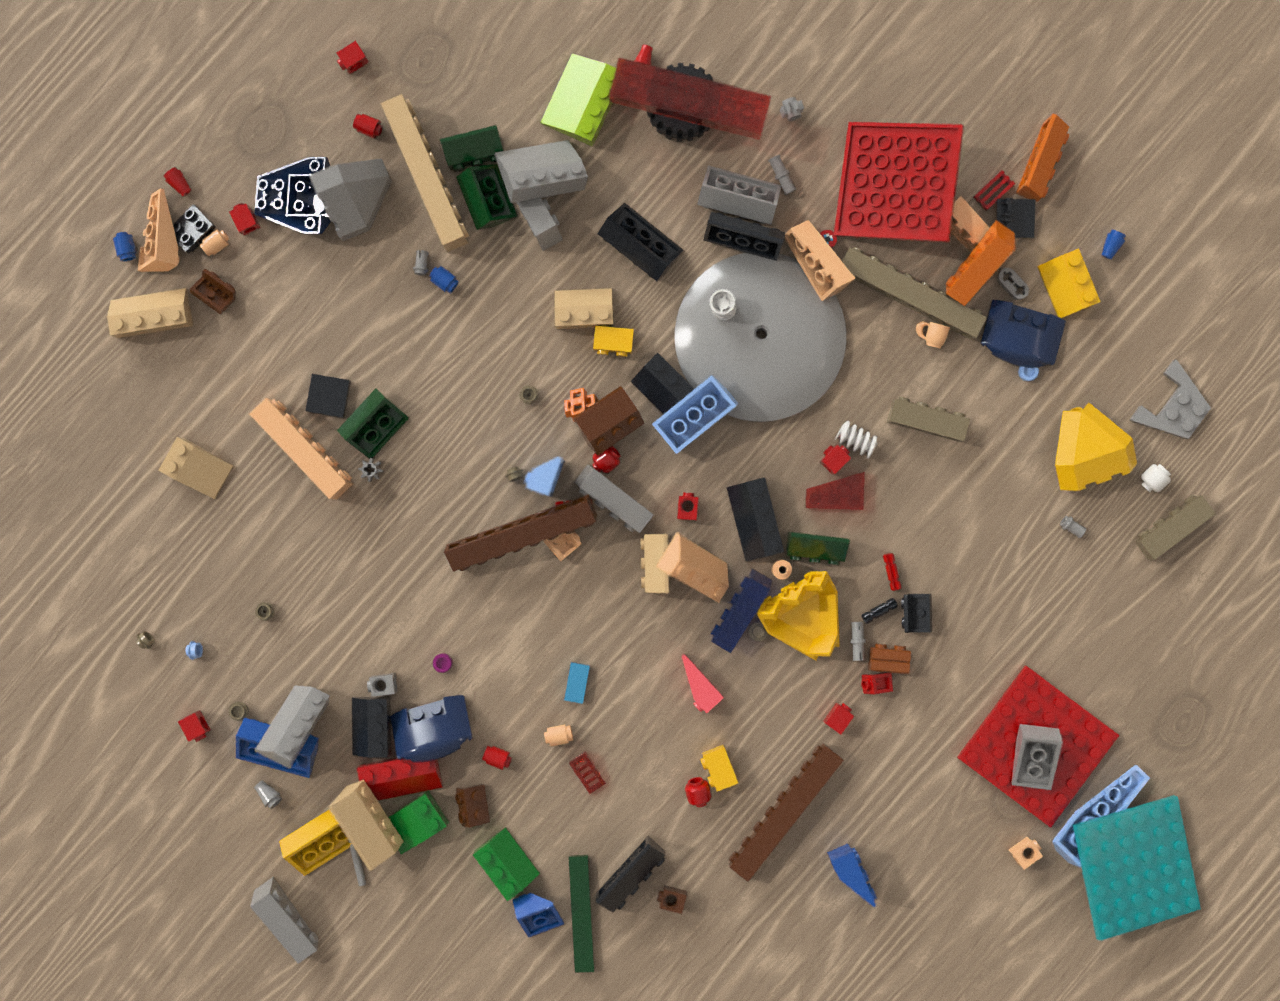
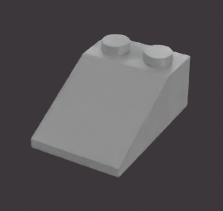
(1036, 756)

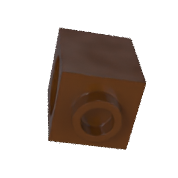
(676, 906)

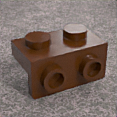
(213, 291)
(472, 805)

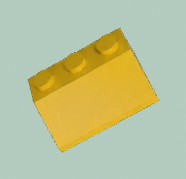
(1068, 283)

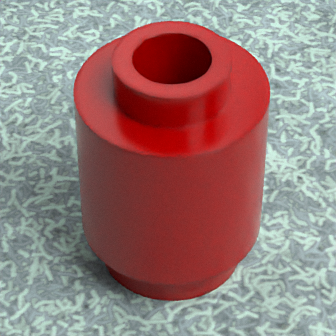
(367, 125)
(497, 757)

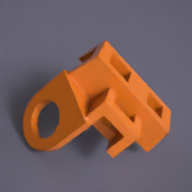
(570, 405)

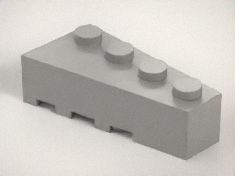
(541, 222)
(614, 499)

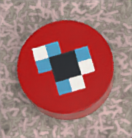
(829, 237)

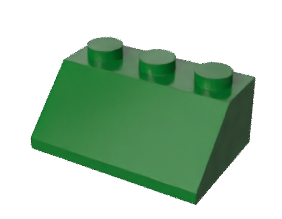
(506, 864)

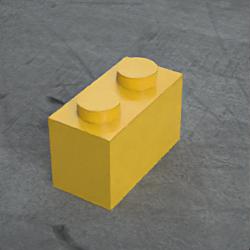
(613, 340)
(719, 767)

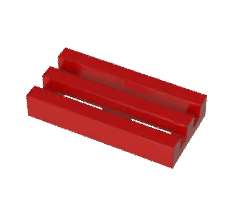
(1005, 179)

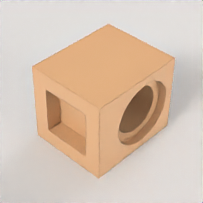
(1018, 849)

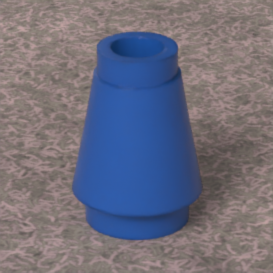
(1112, 244)

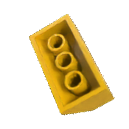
(314, 843)

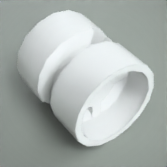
(723, 305)

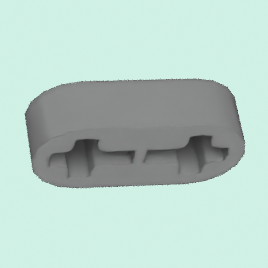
(1008, 286)

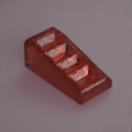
(584, 756)

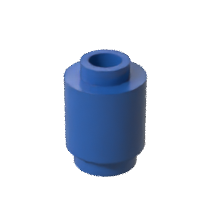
(124, 246)
(443, 279)

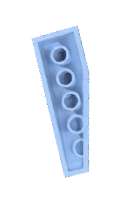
(1110, 800)

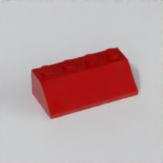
(400, 777)

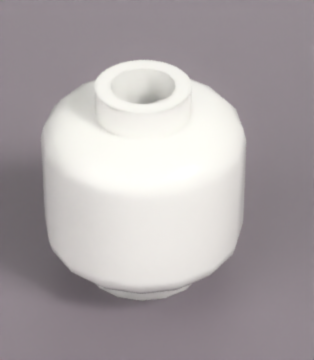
(1155, 478)

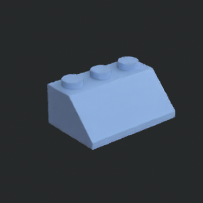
(545, 477)

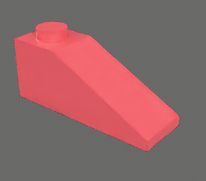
(702, 689)

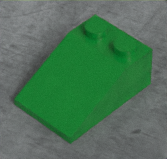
(418, 821)

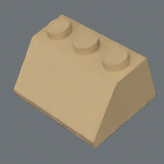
(583, 308)
(655, 579)

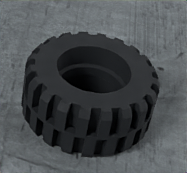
(678, 128)

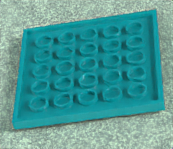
(1136, 867)

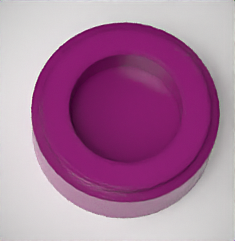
(442, 663)

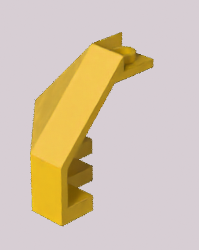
(1091, 449)
(804, 615)

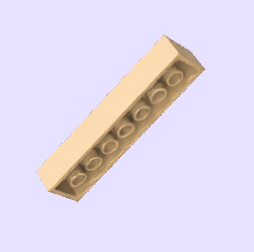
(423, 169)

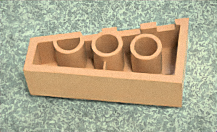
(818, 260)

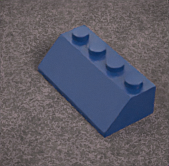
(249, 737)

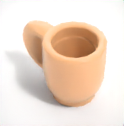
(935, 335)

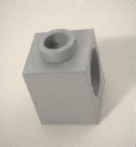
(389, 679)

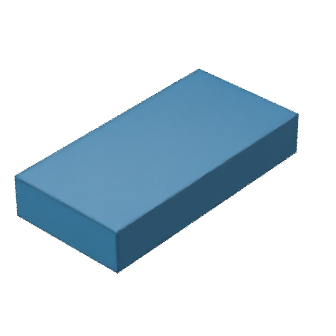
(577, 682)

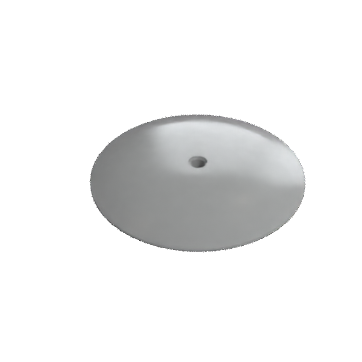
(765, 375)

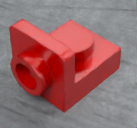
(877, 683)

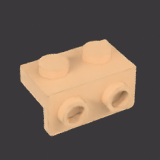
(563, 544)

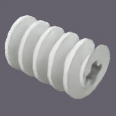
(857, 438)

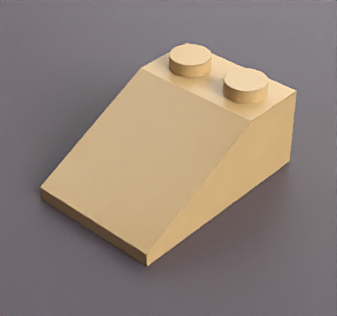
(195, 467)

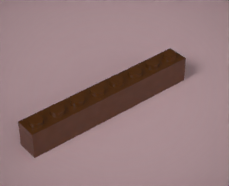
(521, 533)
(785, 812)

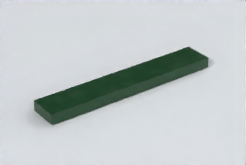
(581, 913)

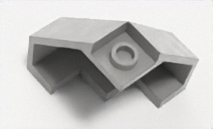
(352, 194)

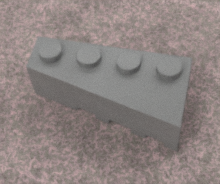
(284, 920)

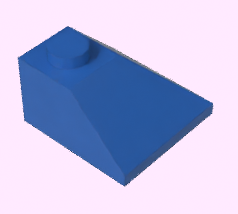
(536, 914)

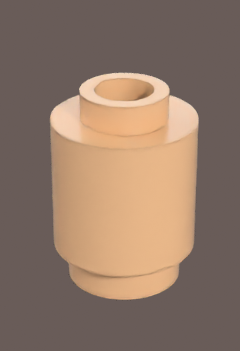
(214, 242)
(775, 569)
(558, 735)

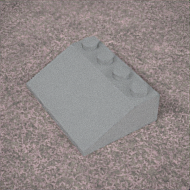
(541, 171)

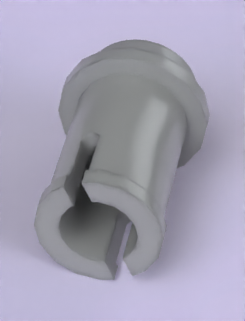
(421, 263)
(1072, 526)

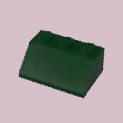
(472, 148)
(486, 196)
(372, 424)
(817, 548)

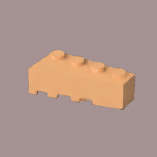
(967, 225)

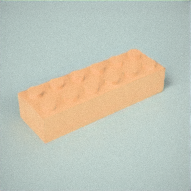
(301, 448)

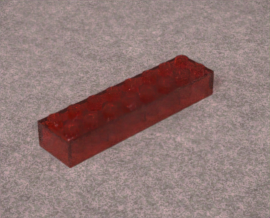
(689, 98)

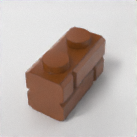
(889, 659)

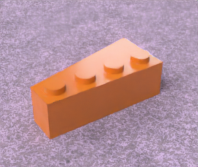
(981, 263)

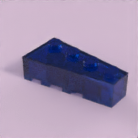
(742, 610)

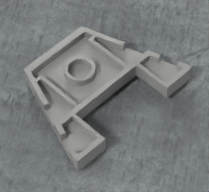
(1181, 412)

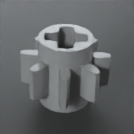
(791, 109)
(368, 465)

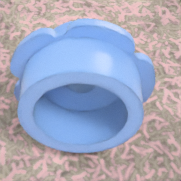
(194, 650)

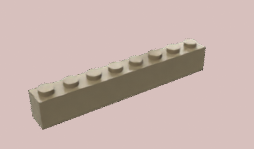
(913, 294)

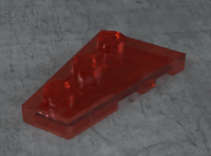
(838, 494)

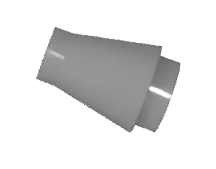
(268, 795)

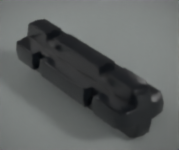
(879, 610)

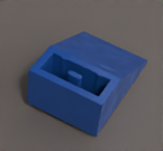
(846, 865)

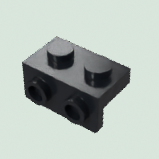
(917, 613)

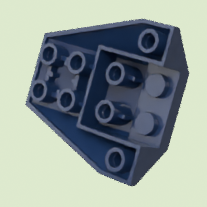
(290, 197)

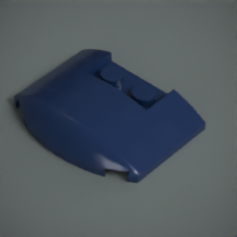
(1022, 335)
(431, 729)

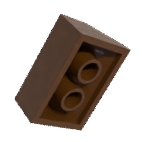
(608, 420)

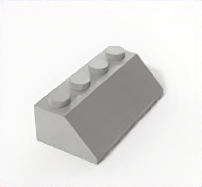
(739, 195)
(293, 725)

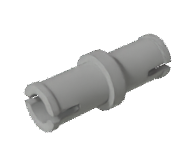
(782, 174)
(858, 641)

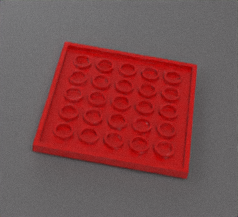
(899, 181)
(1038, 703)

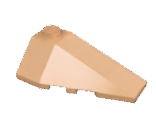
(160, 245)

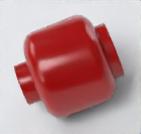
(607, 460)
(698, 792)

